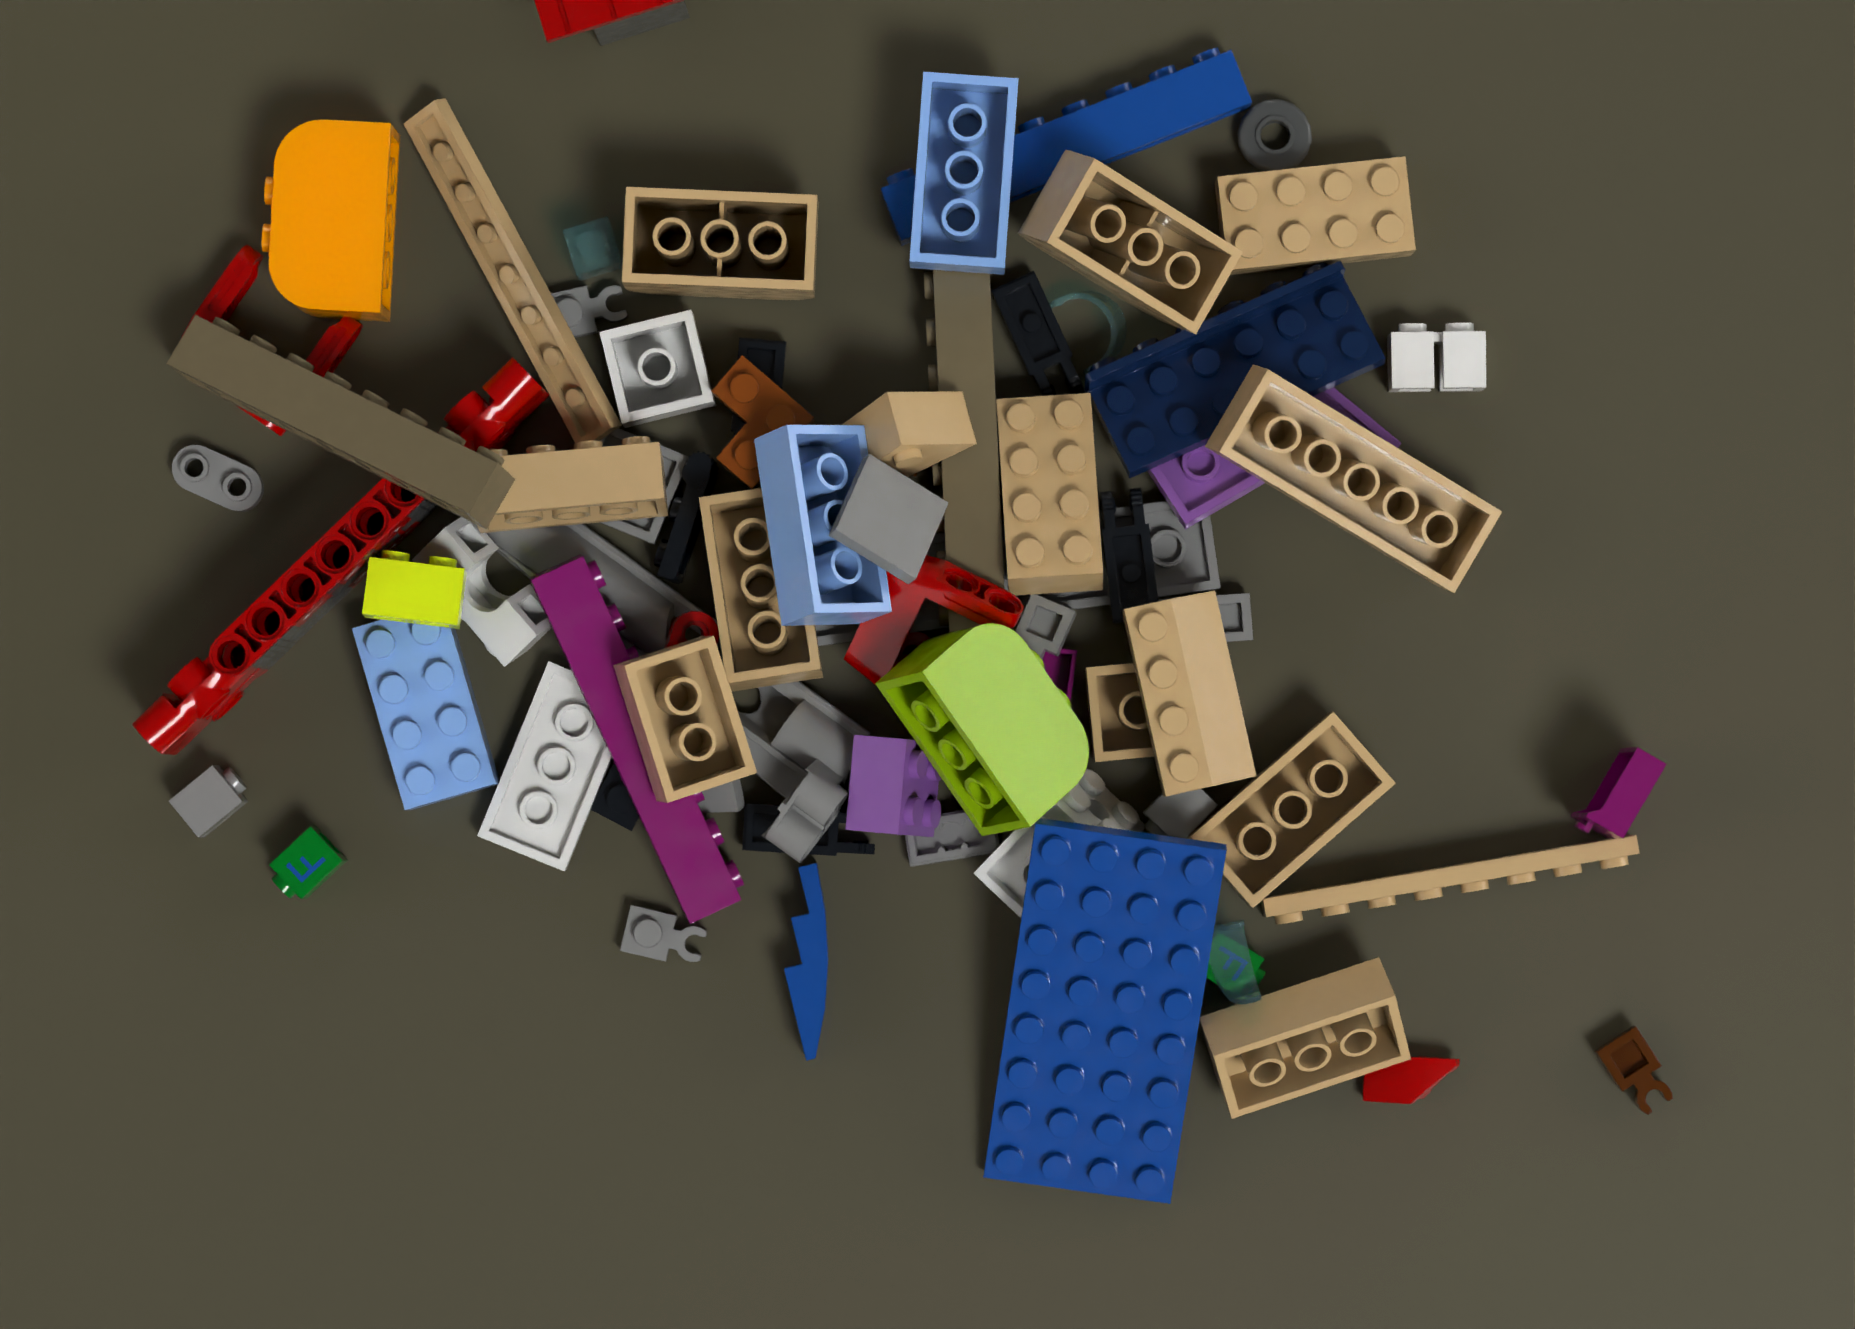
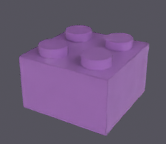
(892, 788)

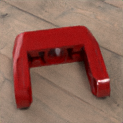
(232, 288)
(880, 640)

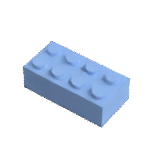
(963, 173)
(803, 488)
(426, 711)

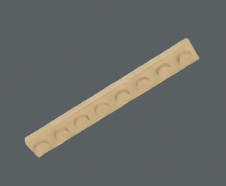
(511, 272)
(1470, 876)

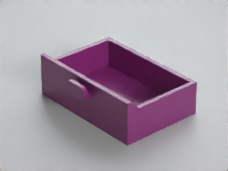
(1620, 794)

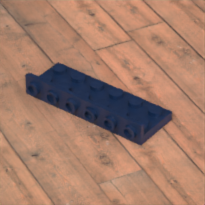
(1178, 388)

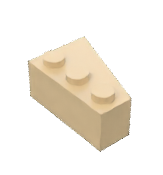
(916, 428)

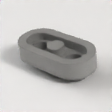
(217, 477)

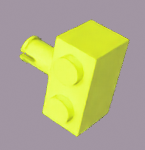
(414, 591)

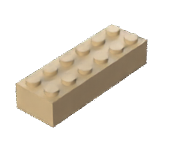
(1353, 478)

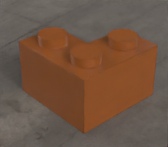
(762, 408)

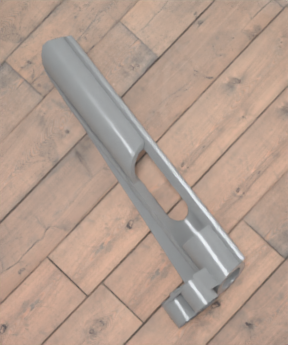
(795, 735)

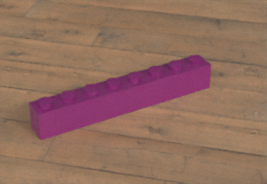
(592, 645)

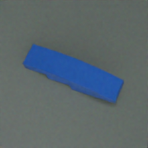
(809, 979)

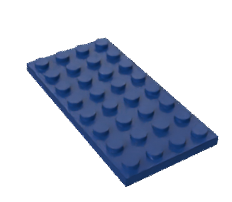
(1104, 1010)

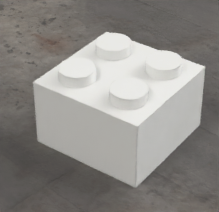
(657, 368)

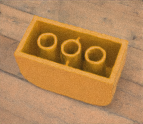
(334, 218)

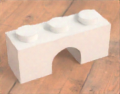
(502, 622)

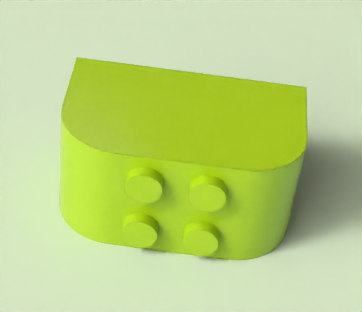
(990, 724)

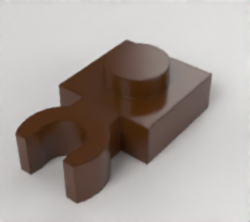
(1631, 1063)

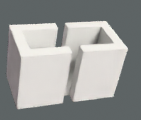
(1460, 358)

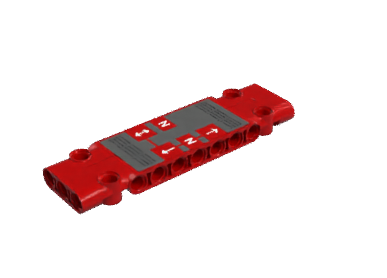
(214, 686)

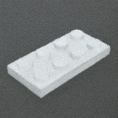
(549, 775)

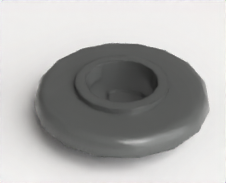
(1272, 112)

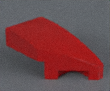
(1407, 1080)

